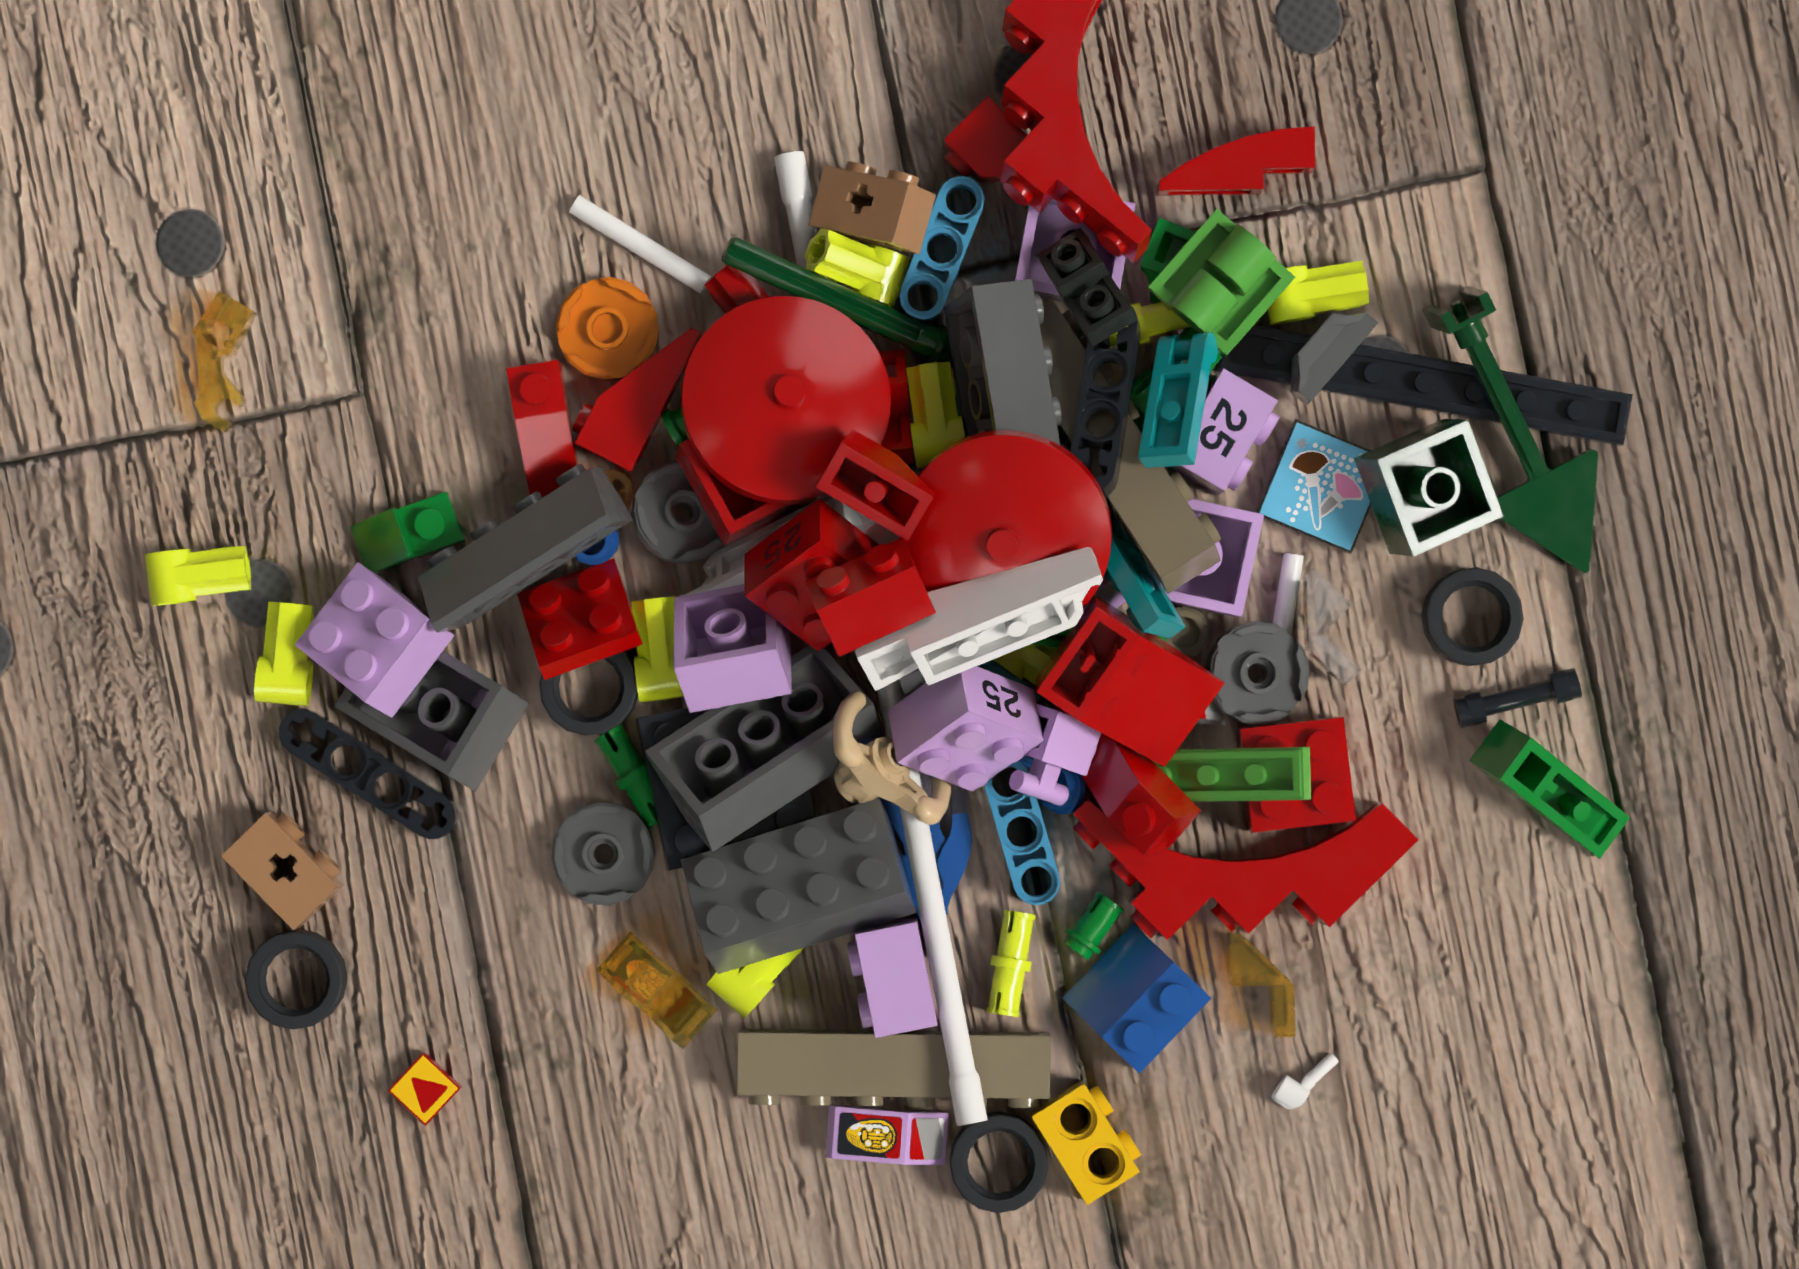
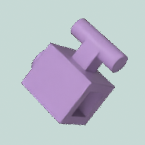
(1066, 746)

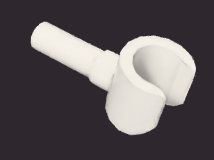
(1292, 1093)

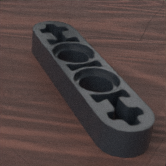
(1109, 399)
(364, 780)

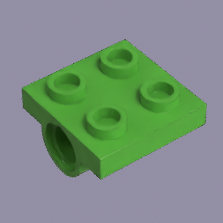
(1221, 281)

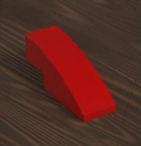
(1240, 164)

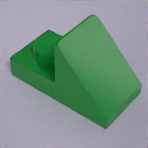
(407, 532)

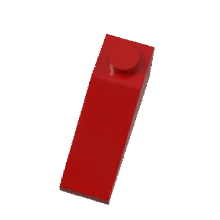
(631, 409)
(542, 423)
(1138, 797)

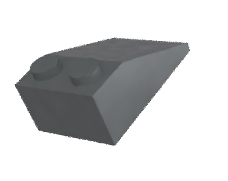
(449, 719)

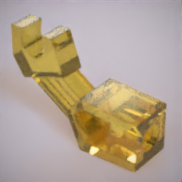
(212, 382)

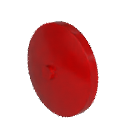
(778, 395)
(1006, 505)

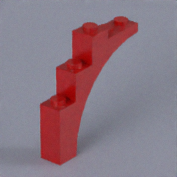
(1056, 154)
(1322, 876)

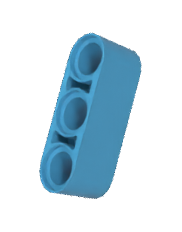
(949, 225)
(1031, 855)

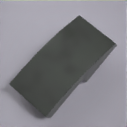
(1086, 287)

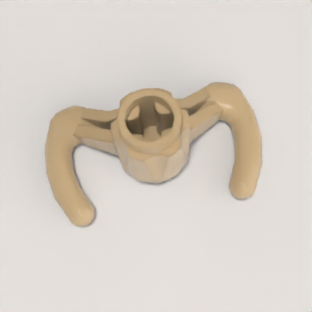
(873, 771)

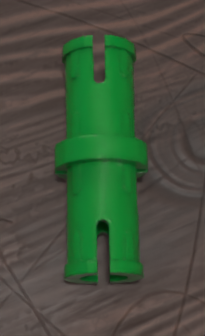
(629, 770)

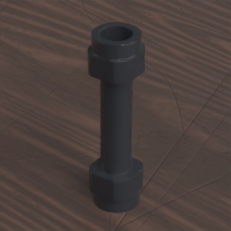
(1559, 687)

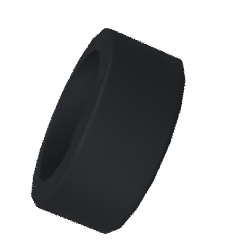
(1511, 613)
(593, 725)
(257, 986)
(1019, 1195)

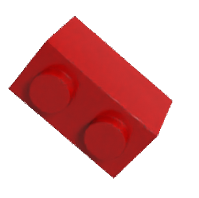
(870, 596)

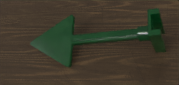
(1553, 503)

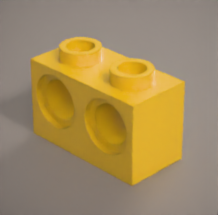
(1075, 1147)

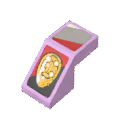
(886, 1135)

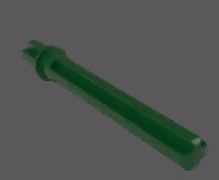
(864, 311)

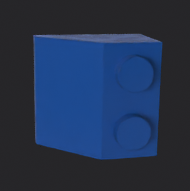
(1136, 998)

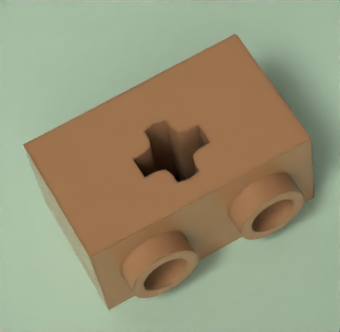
(872, 207)
(255, 861)

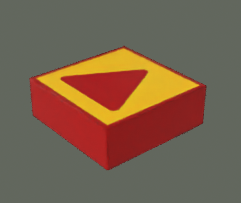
(425, 1088)

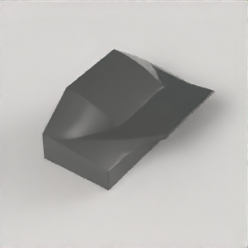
(1327, 352)

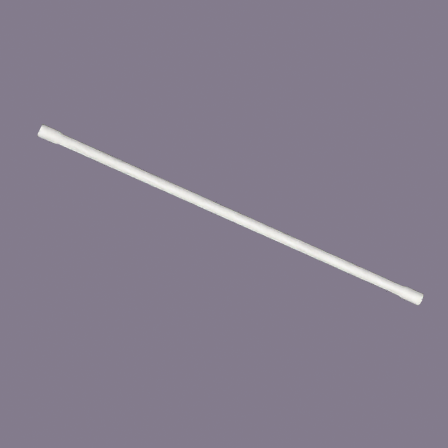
(963, 1078)

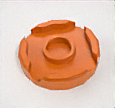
(607, 328)

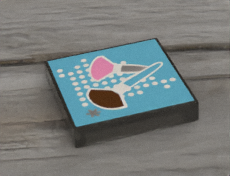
(1317, 488)

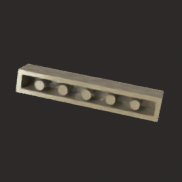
(1145, 499)
(895, 1065)

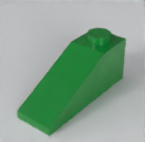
(1549, 788)

